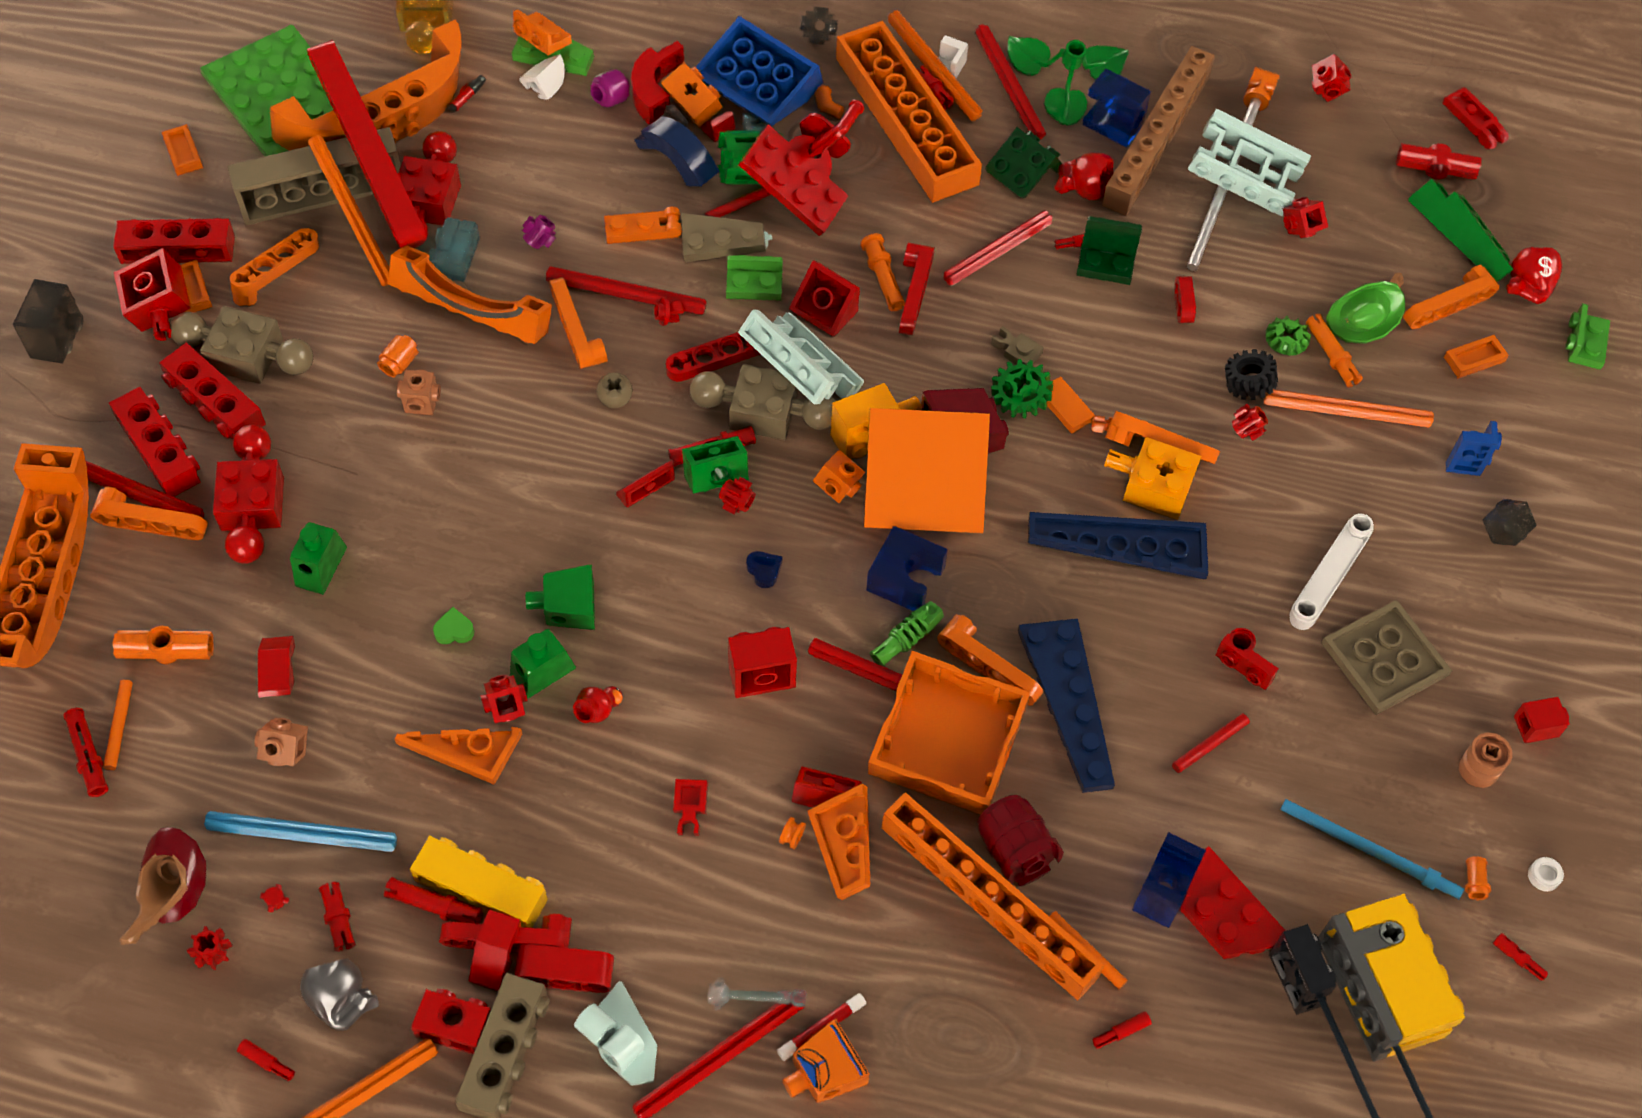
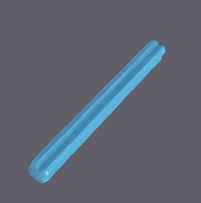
(300, 831)

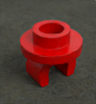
(667, 312)

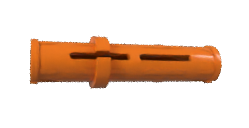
(1339, 359)

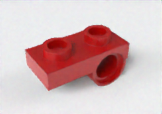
(1246, 661)

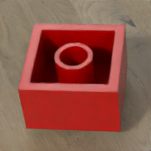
(762, 661)

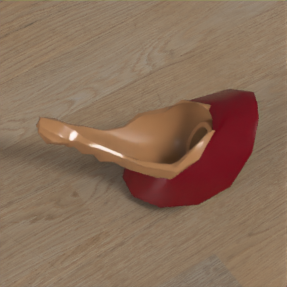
(160, 897)

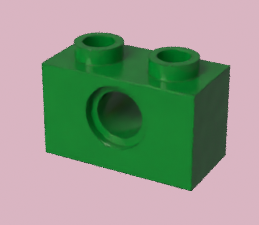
(714, 463)

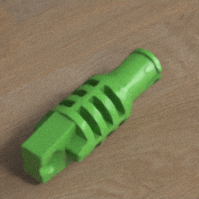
(908, 632)

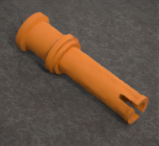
(880, 262)

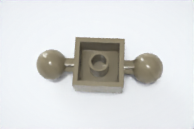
(242, 344)
(760, 400)

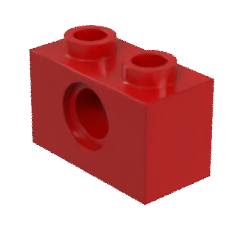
(437, 1007)

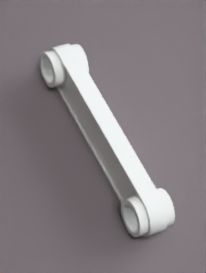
(1331, 571)

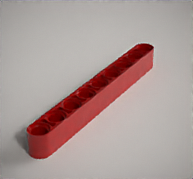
(366, 144)

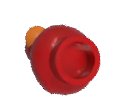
(596, 704)

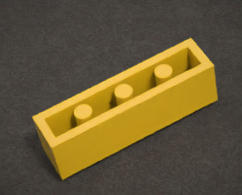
(478, 882)

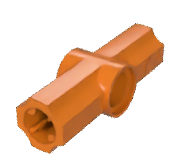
(146, 644)

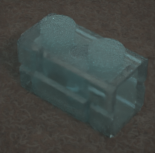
(455, 248)

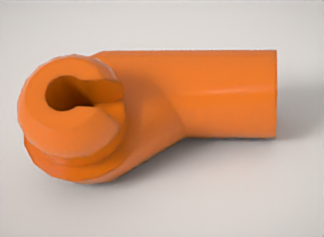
(825, 102)

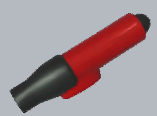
(466, 93)

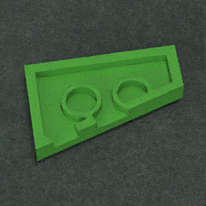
(575, 56)

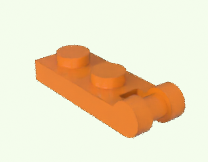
(643, 226)

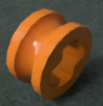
(792, 833)

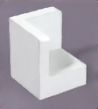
(953, 54)

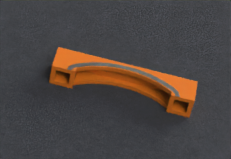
(416, 274)

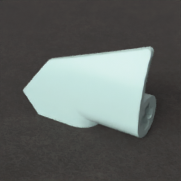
(620, 1036)

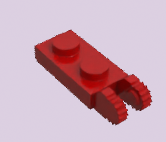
(1476, 118)

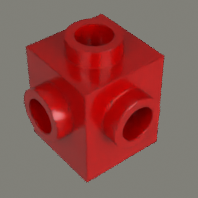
(1331, 78)
(1305, 217)
(505, 708)

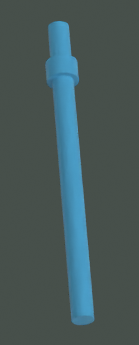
(1430, 878)

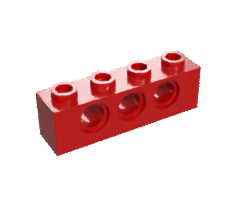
(181, 238)
(209, 391)
(144, 428)

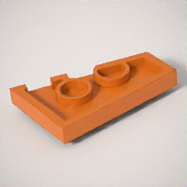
(844, 840)

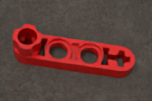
(921, 259)
(715, 350)
(553, 932)

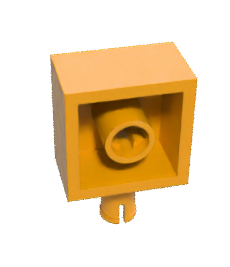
(851, 417)
(1157, 476)

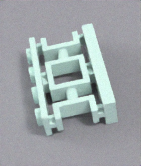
(1254, 146)
(800, 356)

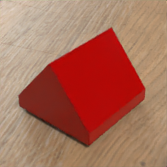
(720, 123)

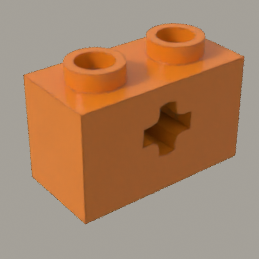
(699, 106)

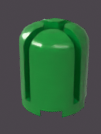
(733, 147)

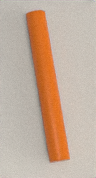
(117, 725)
(1109, 970)

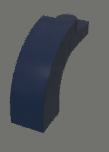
(681, 148)

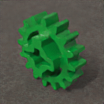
(1021, 379)

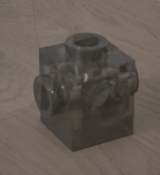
(808, 25)
(1509, 522)

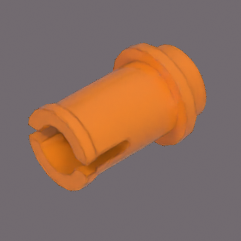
(1477, 885)

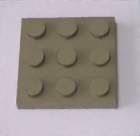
(1386, 657)

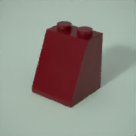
(969, 401)

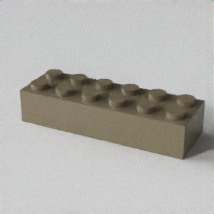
(295, 181)

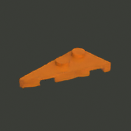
(472, 752)

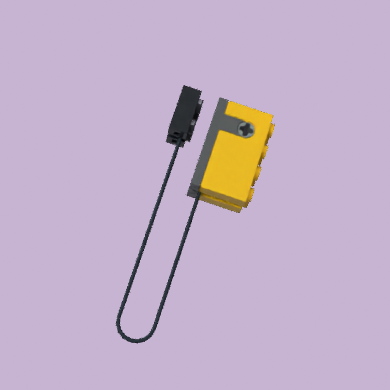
(1384, 975)

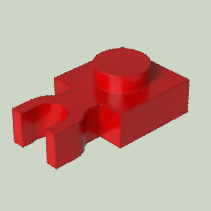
(690, 799)

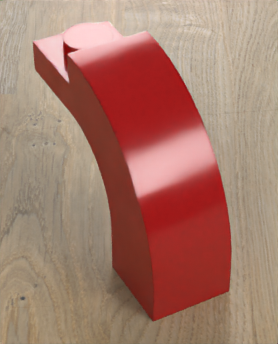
(647, 71)

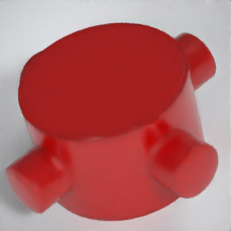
(274, 898)

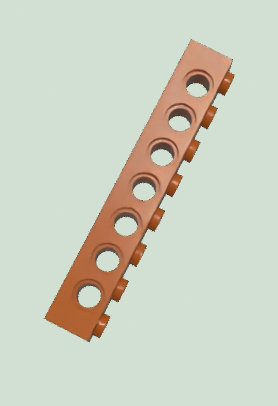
(992, 896)

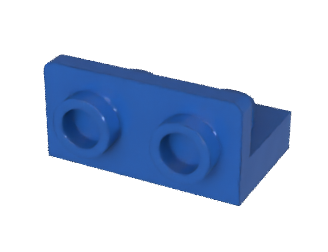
(1474, 451)

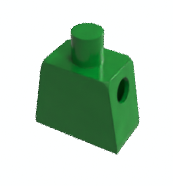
(316, 557)
(566, 598)
(540, 662)

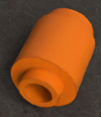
(397, 355)

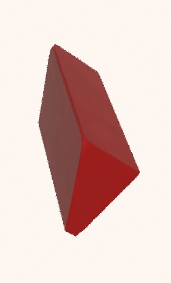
(647, 484)
(817, 787)

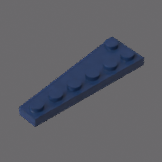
(1147, 543)
(1065, 677)

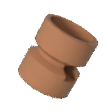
(1485, 760)

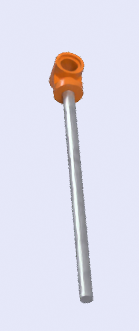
(1256, 99)

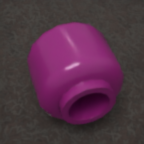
(610, 88)

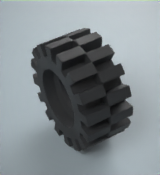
(1251, 363)

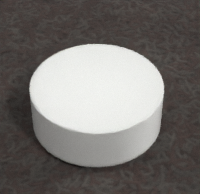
(1545, 874)

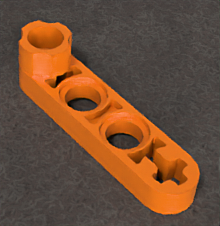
(248, 279)
(1477, 288)
(585, 352)
(1124, 427)
(114, 512)
(959, 641)

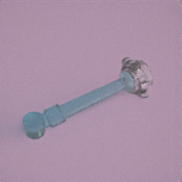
(720, 994)

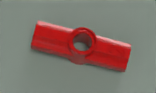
(1438, 161)

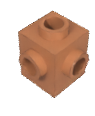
(419, 392)
(281, 742)

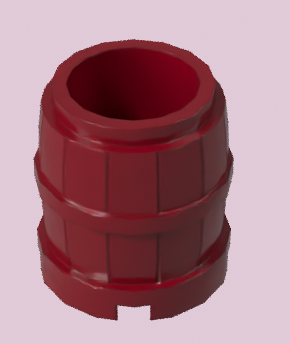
(1018, 839)

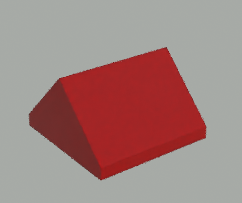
(826, 299)

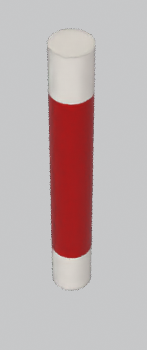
(839, 1013)

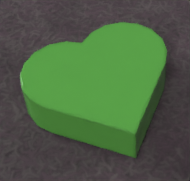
(453, 627)

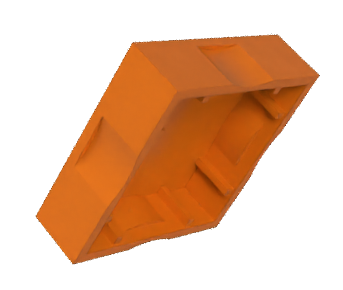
(926, 470)
(948, 733)

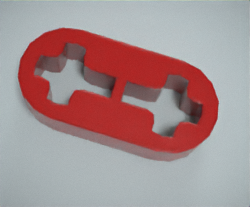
(1185, 299)

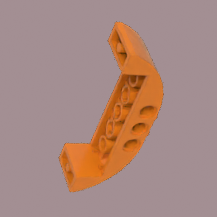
(402, 104)
(42, 551)

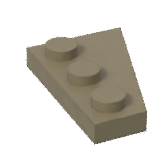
(719, 237)

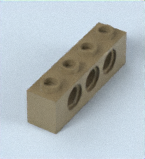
(513, 996)

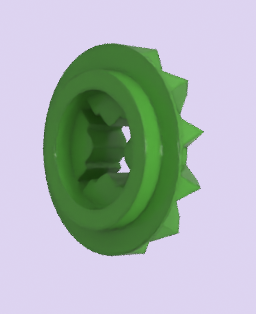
(1285, 344)

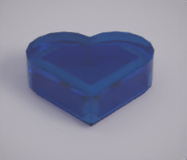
(764, 568)

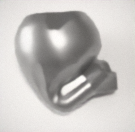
(336, 993)

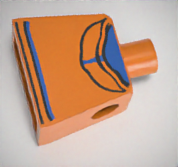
(826, 1066)

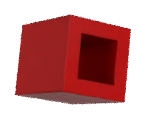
(1541, 719)

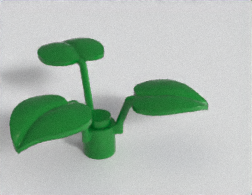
(1061, 104)

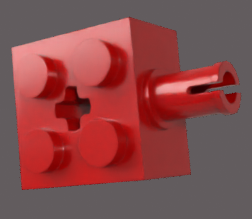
(152, 292)

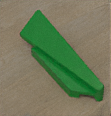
(1462, 226)

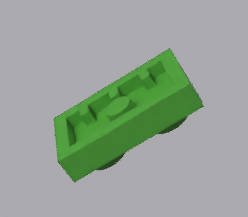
(754, 277)
(1588, 339)

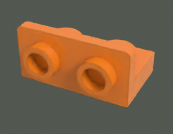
(540, 32)

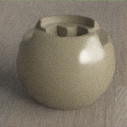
(608, 387)

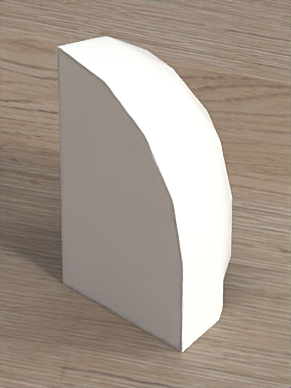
(545, 77)

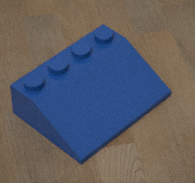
(759, 72)

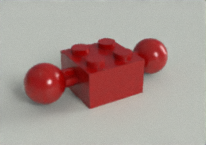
(432, 181)
(248, 494)

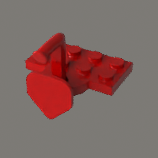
(794, 173)

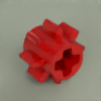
(1250, 422)
(737, 495)
(213, 940)

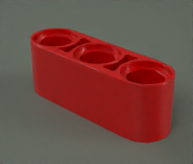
(565, 967)

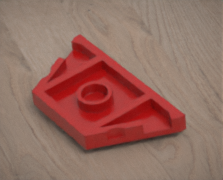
(1228, 911)

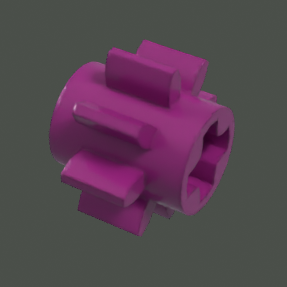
(539, 231)

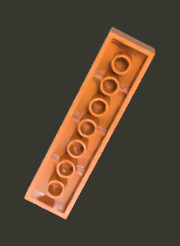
(908, 111)

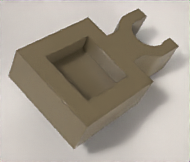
(1017, 348)

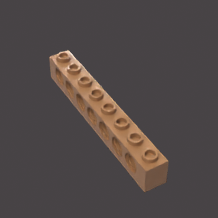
(1158, 131)

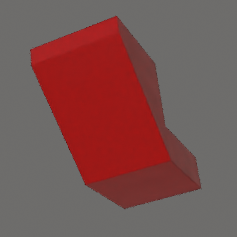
(275, 666)
(492, 950)

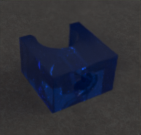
(1119, 107)
(899, 557)
(1176, 866)

